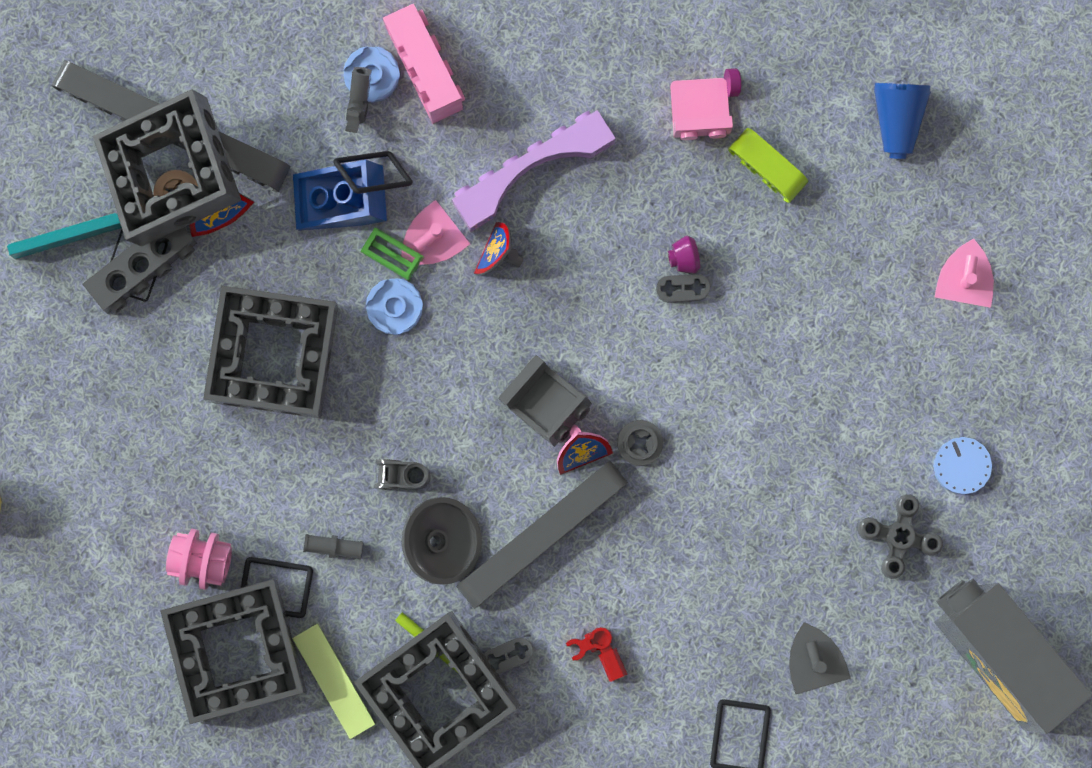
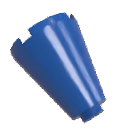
(900, 115)

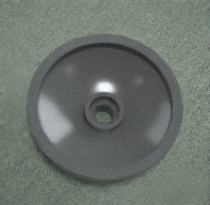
(456, 538)

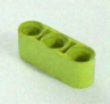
(768, 163)

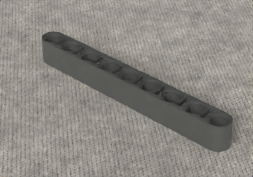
(126, 104)

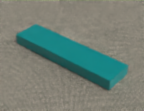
(64, 236)

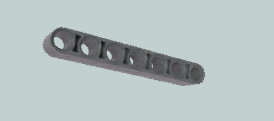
(542, 534)

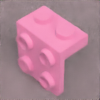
(700, 108)

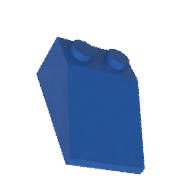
(327, 200)

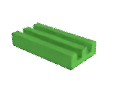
(412, 266)

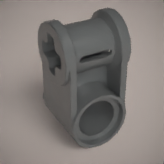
(399, 475)

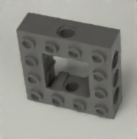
(121, 154)
(234, 313)
(183, 631)
(401, 718)

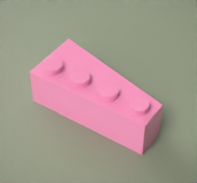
(423, 63)

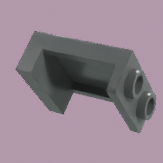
(545, 401)

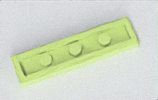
(333, 681)

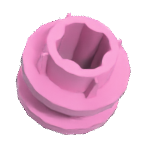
(198, 559)

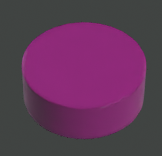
(733, 82)

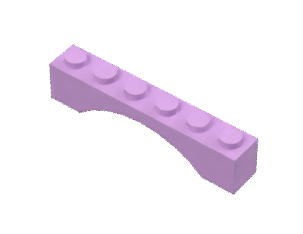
(583, 139)

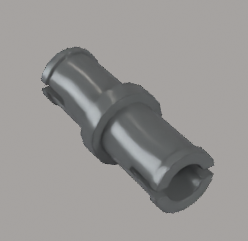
(333, 546)

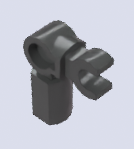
(358, 97)

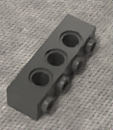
(101, 283)

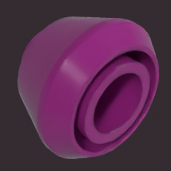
(685, 255)

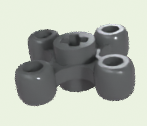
(912, 540)

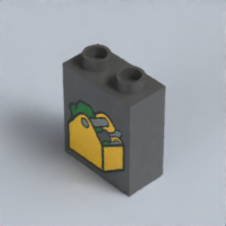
(1010, 655)

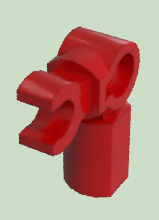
(601, 640)

